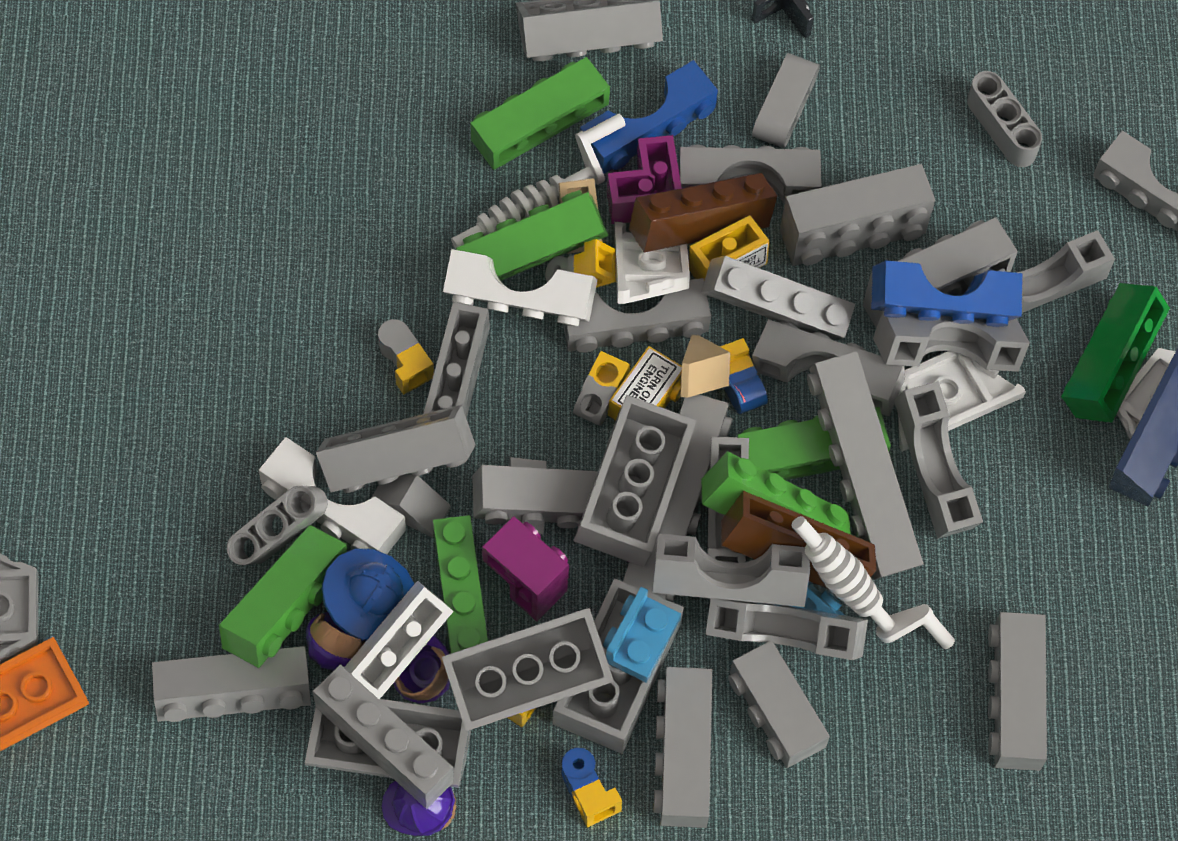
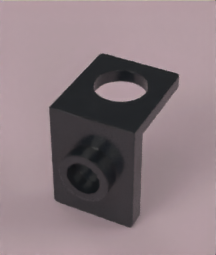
(796, 10)

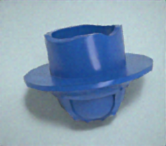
(363, 590)

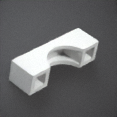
(564, 295)
(362, 525)

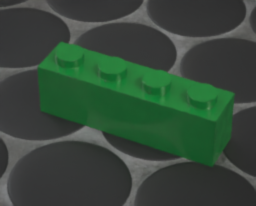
(1115, 352)

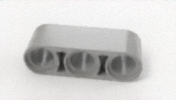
(785, 100)
(1004, 133)
(260, 527)

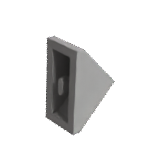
(415, 501)

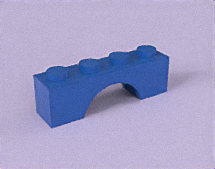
(687, 97)
(905, 289)

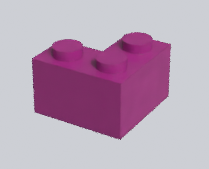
(655, 174)
(531, 567)

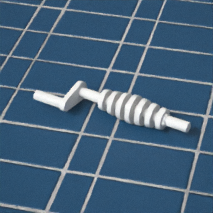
(545, 194)
(852, 584)

